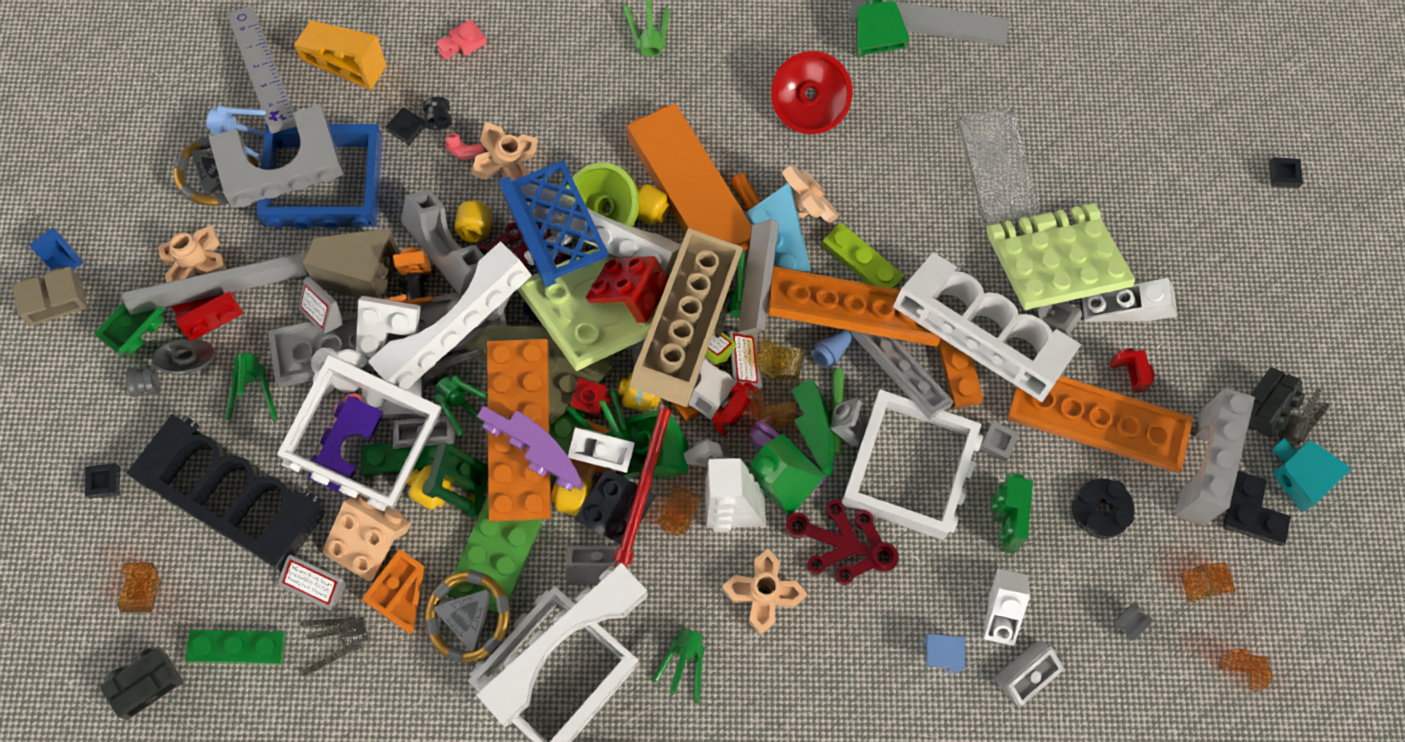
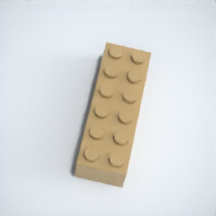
(686, 318)

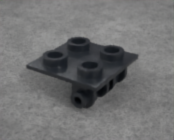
(610, 504)

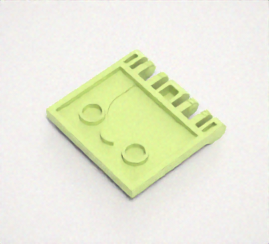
(1060, 261)
(579, 328)

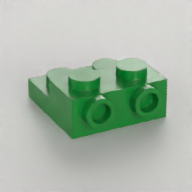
(1012, 507)

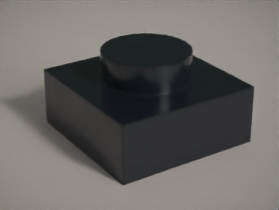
(405, 126)
(1285, 172)
(102, 481)

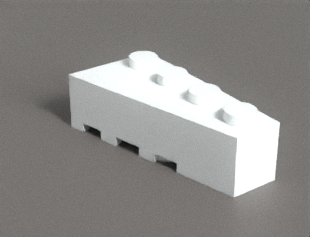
(732, 496)

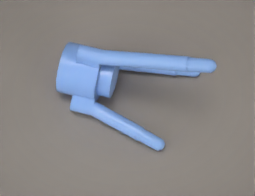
(221, 121)

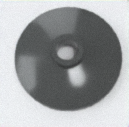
(183, 356)

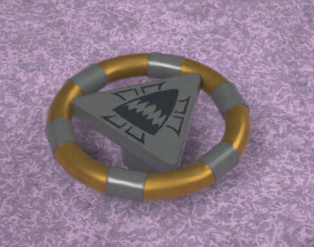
(207, 173)
(467, 616)

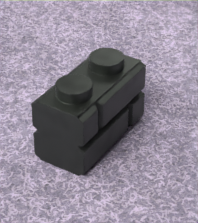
(1274, 400)
(141, 683)

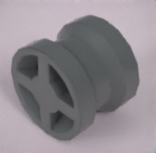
(142, 381)
(1133, 621)

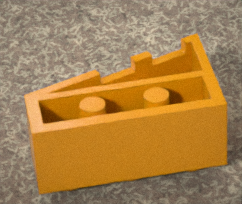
(342, 52)

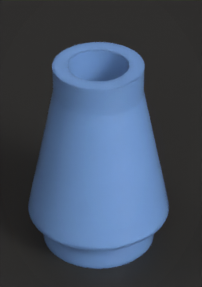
(830, 349)

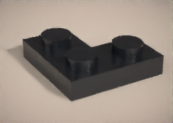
(1249, 517)

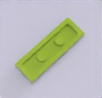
(861, 258)

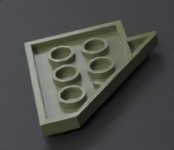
(562, 375)

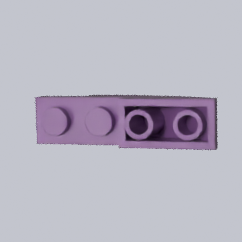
(543, 451)

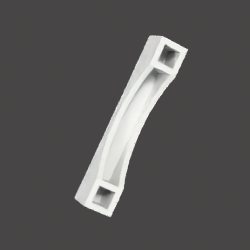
(617, 237)
(495, 279)
(511, 690)

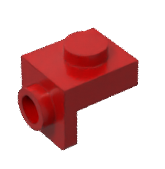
(1138, 367)
(588, 398)

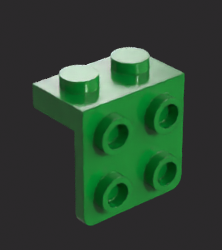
(124, 331)

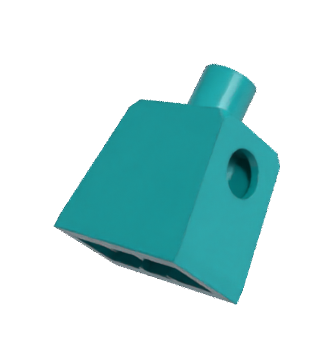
(1307, 472)

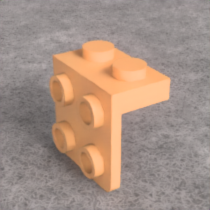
(363, 536)

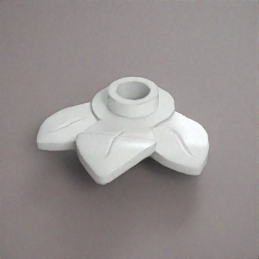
(348, 356)

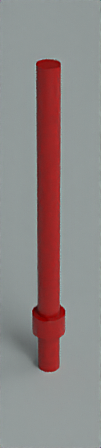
(624, 554)

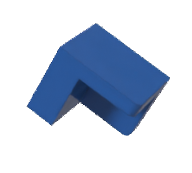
(55, 251)

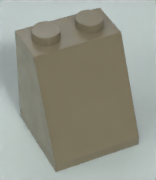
(353, 262)

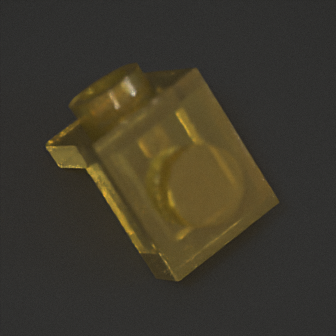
(779, 361)

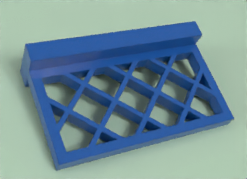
(534, 237)

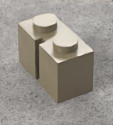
(50, 296)

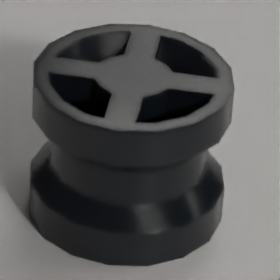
(437, 113)

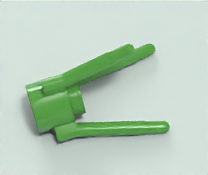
(650, 42)

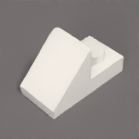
(600, 449)

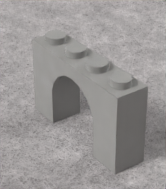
(314, 163)
(1225, 426)

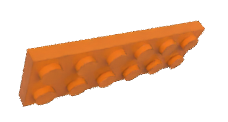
(842, 306)
(521, 383)
(1107, 422)

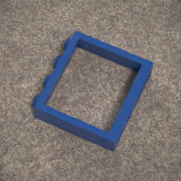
(328, 217)

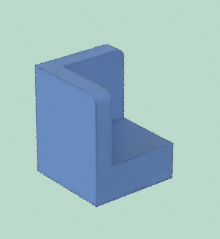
(945, 652)

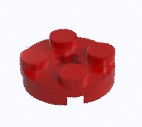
(735, 407)

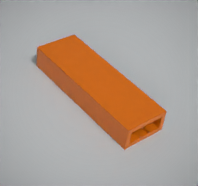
(687, 176)

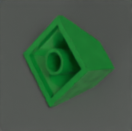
(671, 457)
(785, 473)

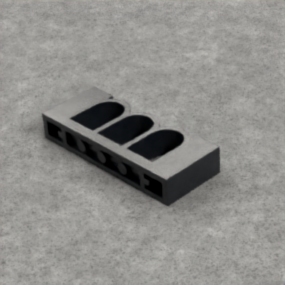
(171, 450)

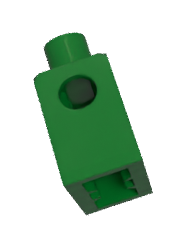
(879, 28)

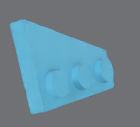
(790, 243)

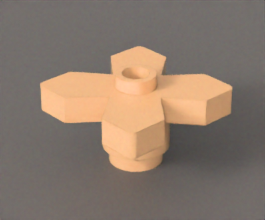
(503, 154)
(809, 195)
(192, 254)
(746, 590)

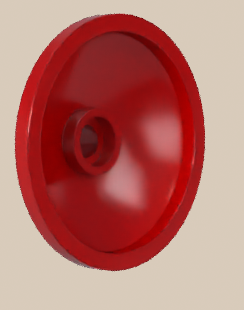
(831, 88)

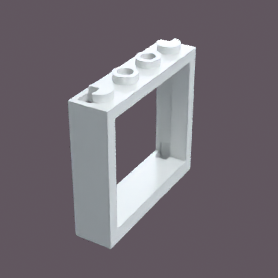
(379, 387)
(897, 514)
(523, 628)

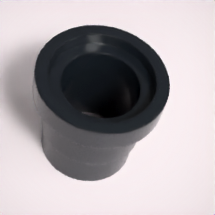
(412, 285)

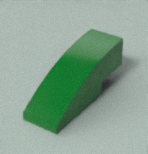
(816, 424)

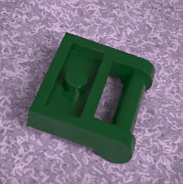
(462, 471)

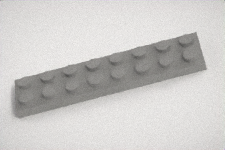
(296, 344)

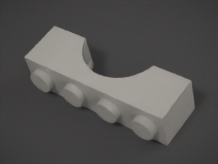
(427, 223)

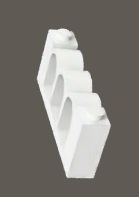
(940, 278)

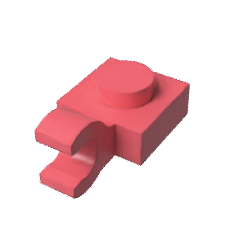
(463, 38)

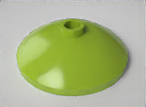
(606, 185)

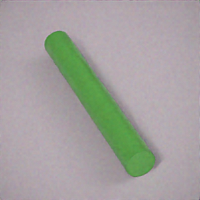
(837, 397)

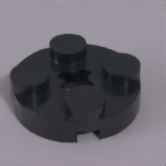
(1093, 521)

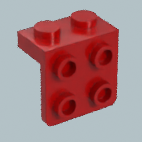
(630, 280)
(206, 314)

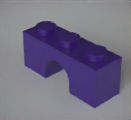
(353, 419)

